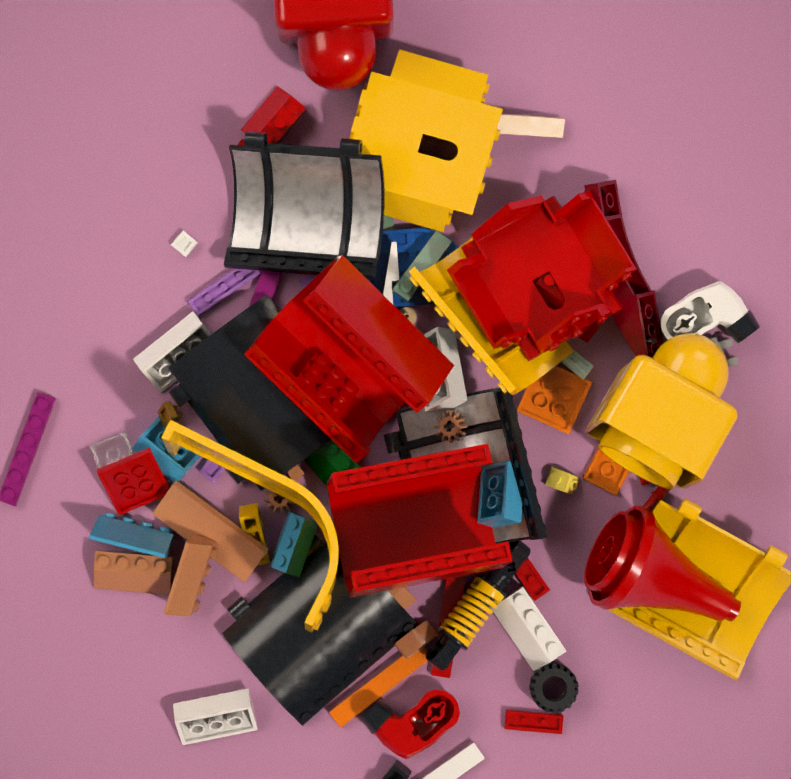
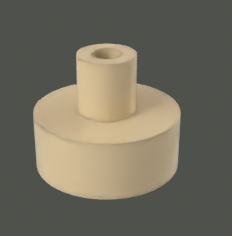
(410, 312)

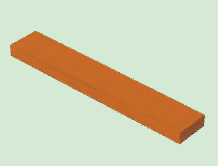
(377, 687)

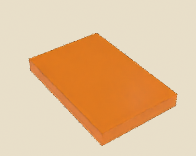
(605, 473)

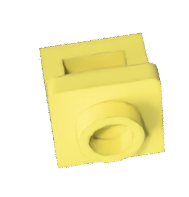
(562, 481)

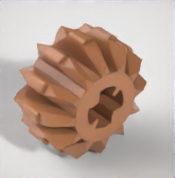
(447, 421)
(272, 498)

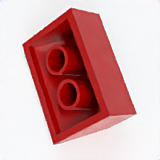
(275, 116)

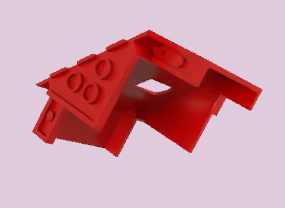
(524, 244)

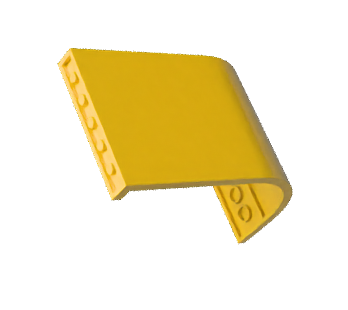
(178, 435)

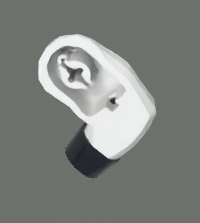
(708, 308)

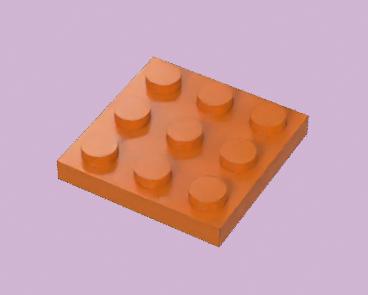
(555, 399)

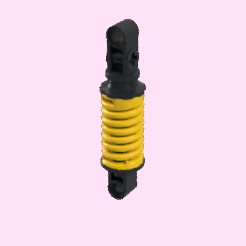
(484, 593)

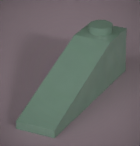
(427, 257)

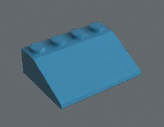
(133, 536)

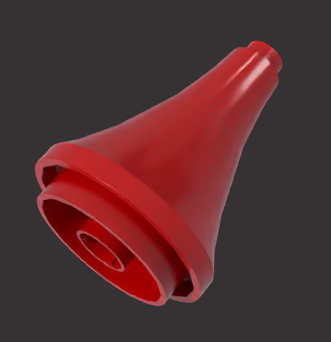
(642, 567)

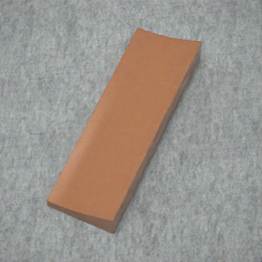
(191, 515)

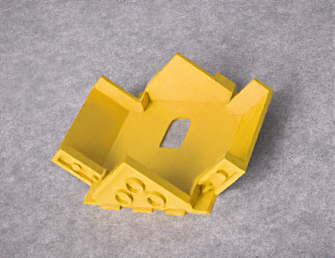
(437, 102)

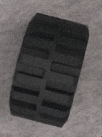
(560, 703)

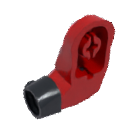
(415, 728)

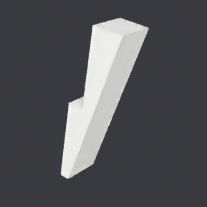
(392, 273)

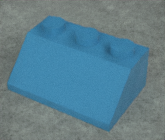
(172, 466)
(293, 544)

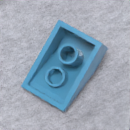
(499, 496)

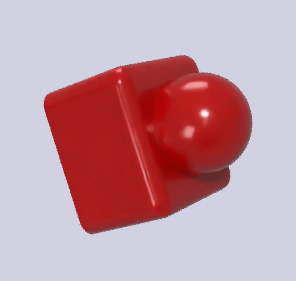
(334, 37)

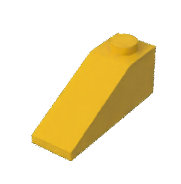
(252, 524)

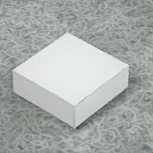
(184, 243)

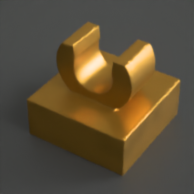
(168, 412)

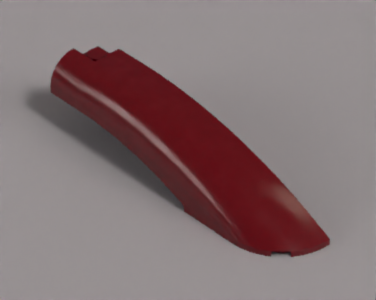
(640, 316)

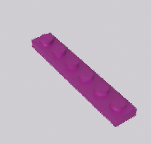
(26, 449)

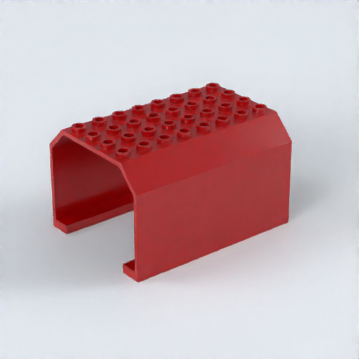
(364, 339)
(413, 521)

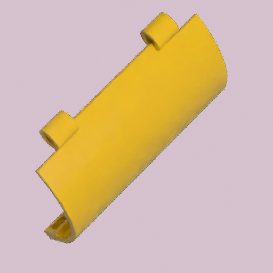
(506, 364)
(749, 573)

